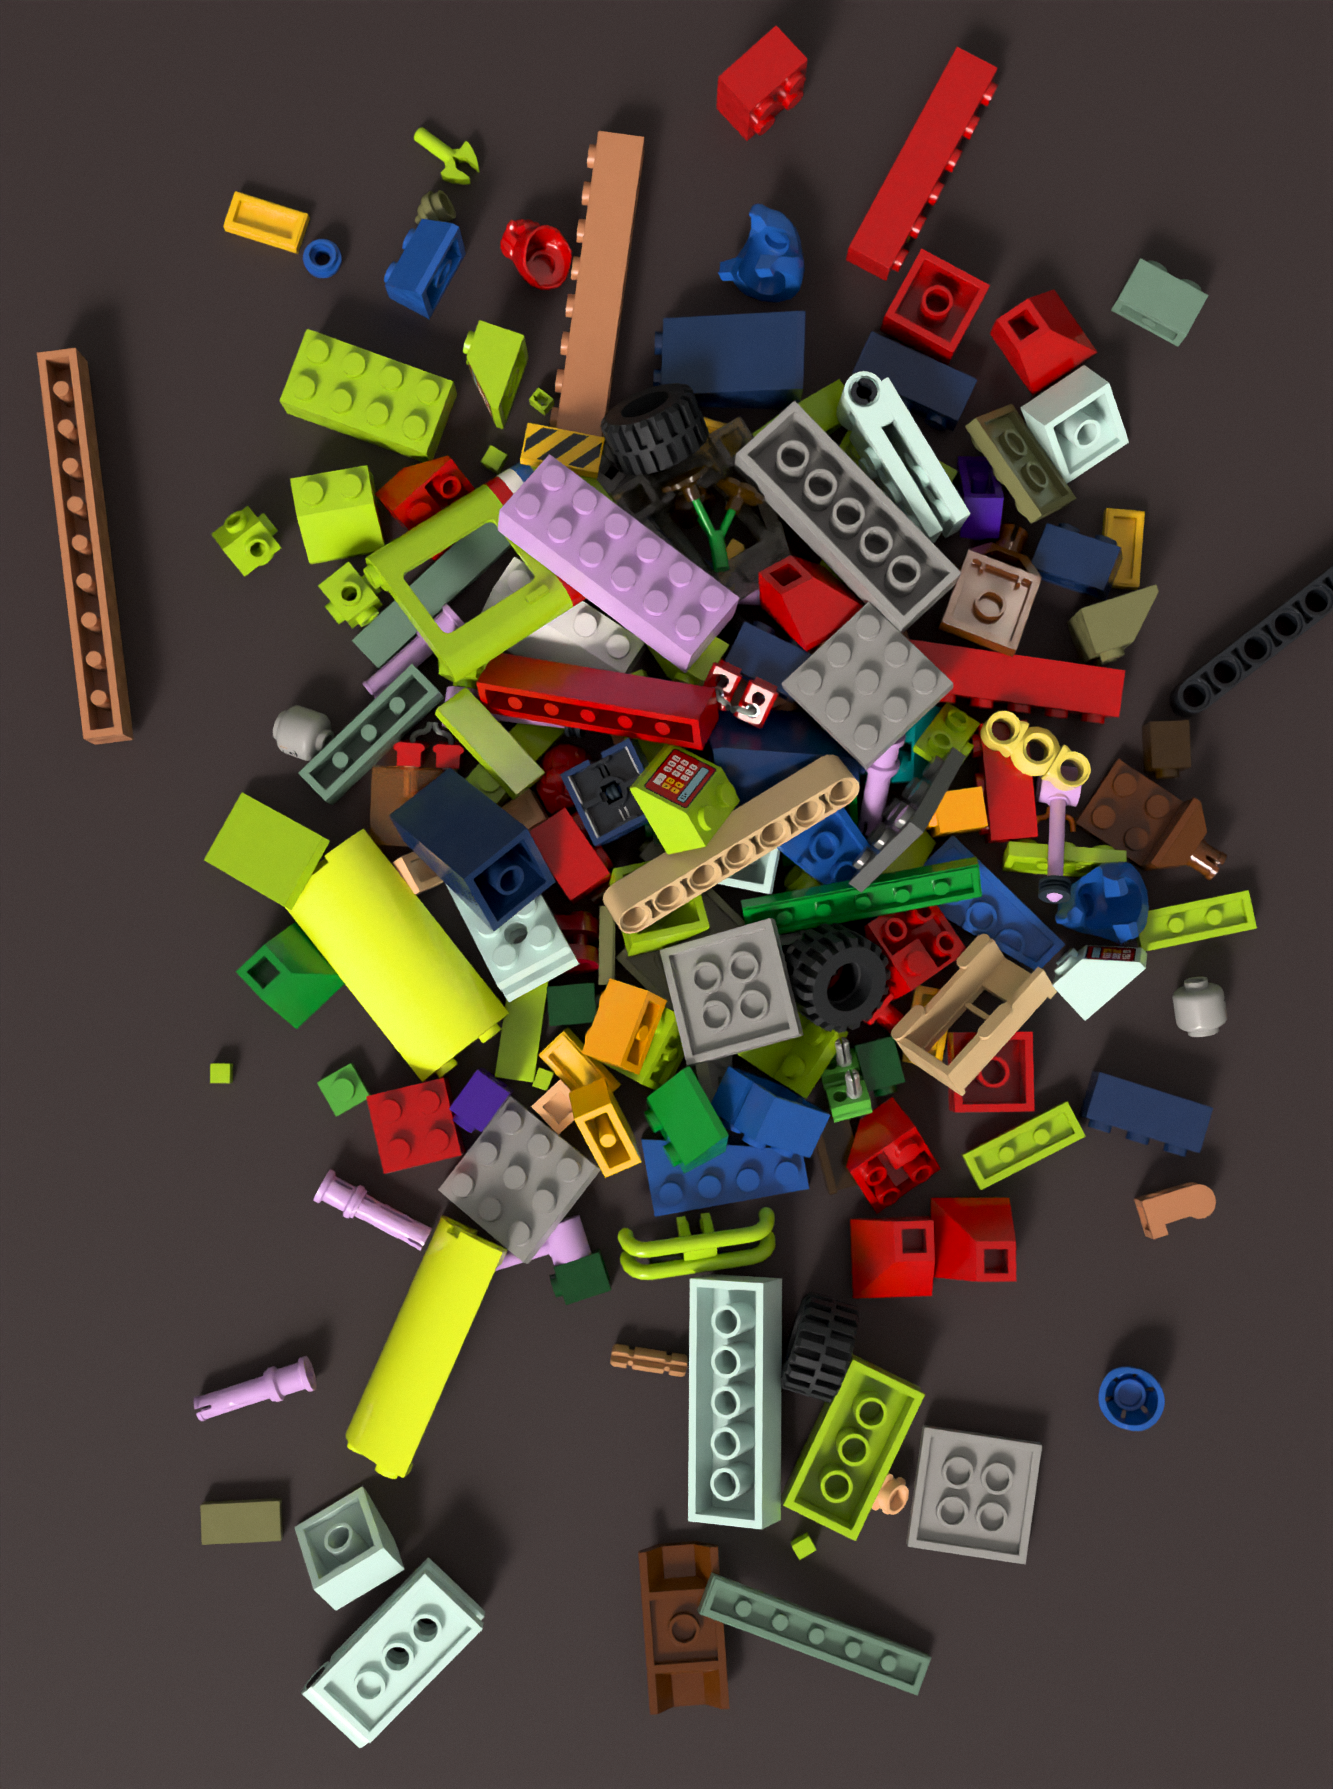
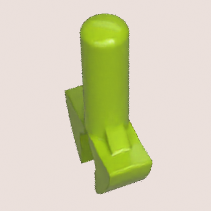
(448, 156)

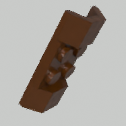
(681, 1645)

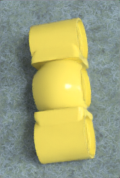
(1053, 757)

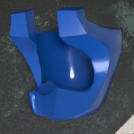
(771, 259)
(1107, 903)

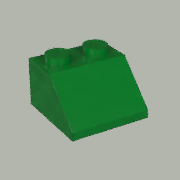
(686, 1121)

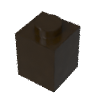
(1166, 748)

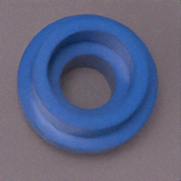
(318, 248)

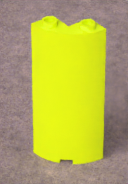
(395, 957)
(423, 1347)

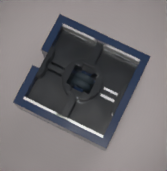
(603, 791)

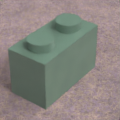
(1160, 301)

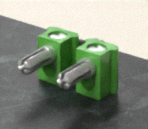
(844, 1084)

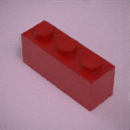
(1005, 789)

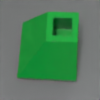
(291, 975)

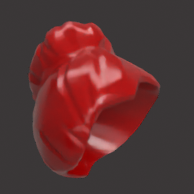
(537, 252)
(551, 786)

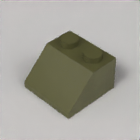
(1110, 626)

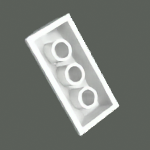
(576, 637)

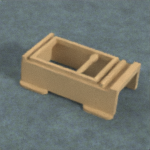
(980, 969)

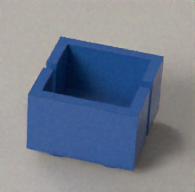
(768, 1113)

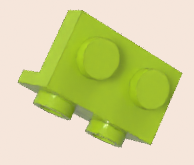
(947, 730)

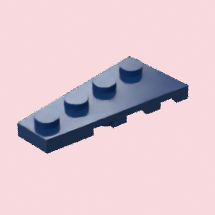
(828, 849)
(998, 914)
(729, 1178)

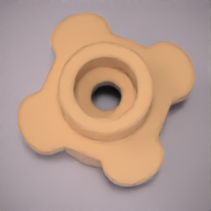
(892, 1495)

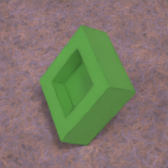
(344, 1089)

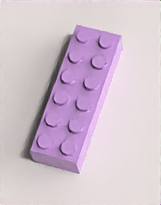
(617, 563)

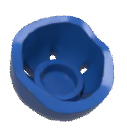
(1130, 1395)

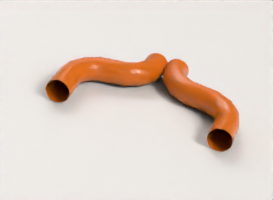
(1068, 817)

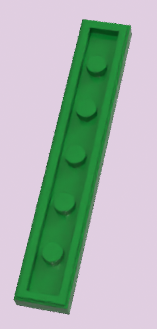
(885, 895)

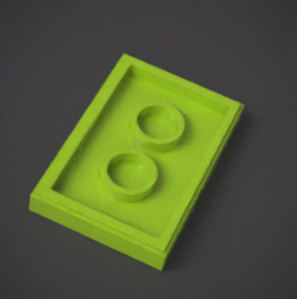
(266, 851)

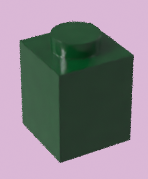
(572, 1004)
(880, 1065)
(581, 1278)

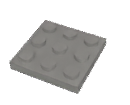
(867, 685)
(731, 992)
(519, 1180)
(974, 1494)

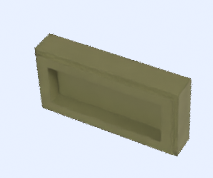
(606, 946)
(241, 1521)

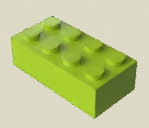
(368, 396)
(852, 1448)

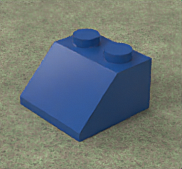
(426, 266)

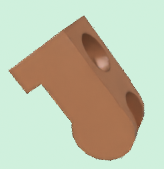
(1172, 1205)

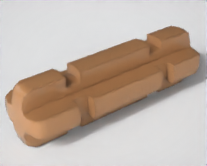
(649, 1360)

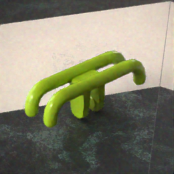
(698, 1250)

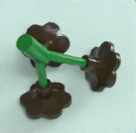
(694, 506)

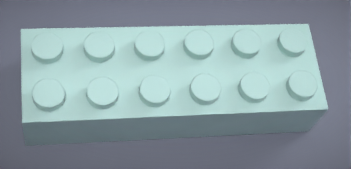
(735, 1400)

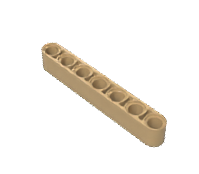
(741, 840)

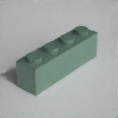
(371, 735)

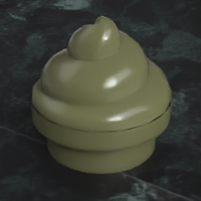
(435, 207)

